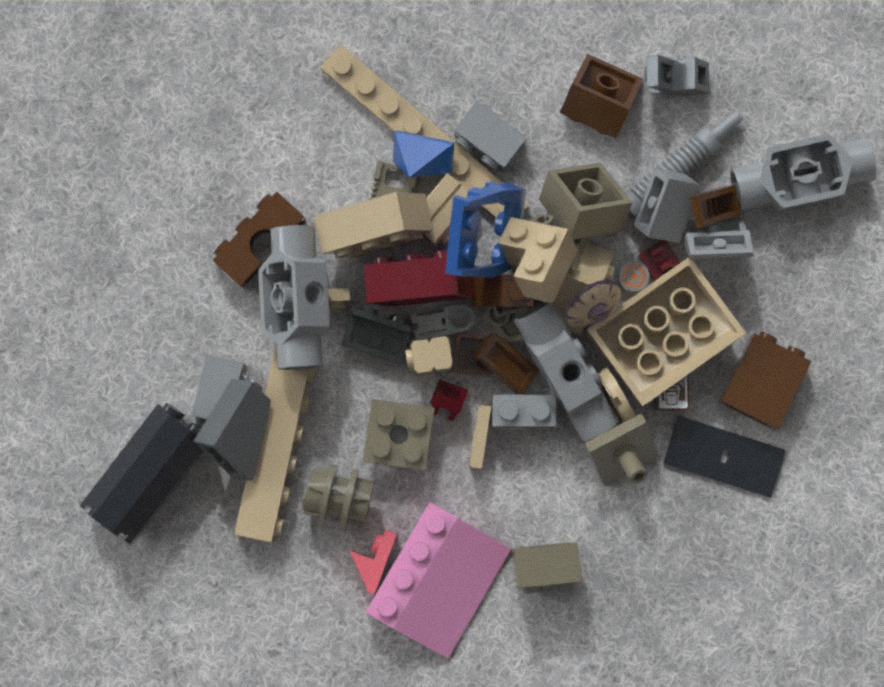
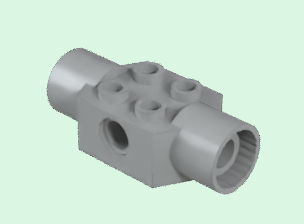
(803, 173)
(294, 297)
(578, 392)

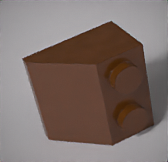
(601, 96)

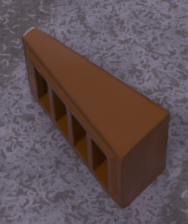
(715, 206)

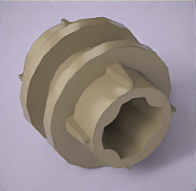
(338, 497)

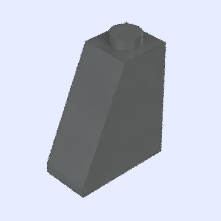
(236, 428)

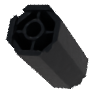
(144, 473)

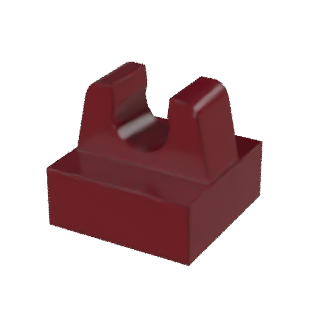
(659, 259)
(448, 397)

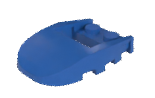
(467, 220)

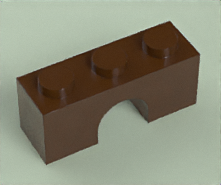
(237, 255)

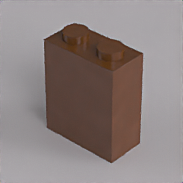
(765, 380)

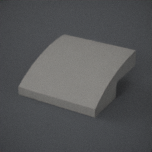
(718, 240)

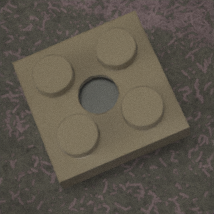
(398, 434)

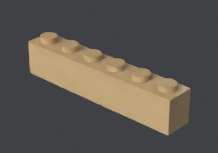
(268, 490)

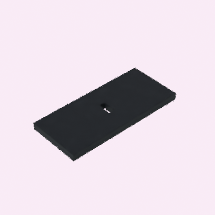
(748, 464)

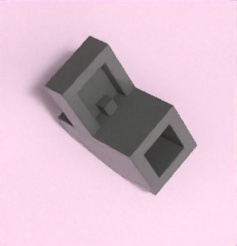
(677, 76)

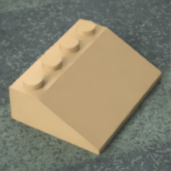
(665, 332)

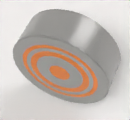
(633, 276)

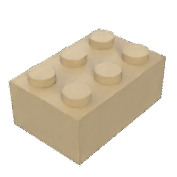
(373, 224)

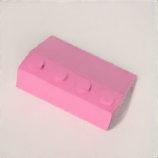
(438, 580)

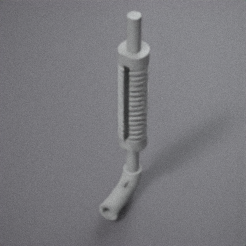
(689, 156)

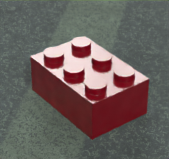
(414, 281)

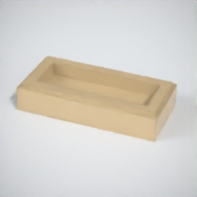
(480, 436)

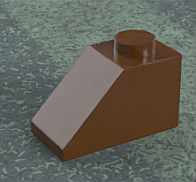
(499, 291)

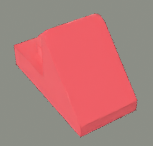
(372, 568)

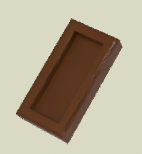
(506, 363)

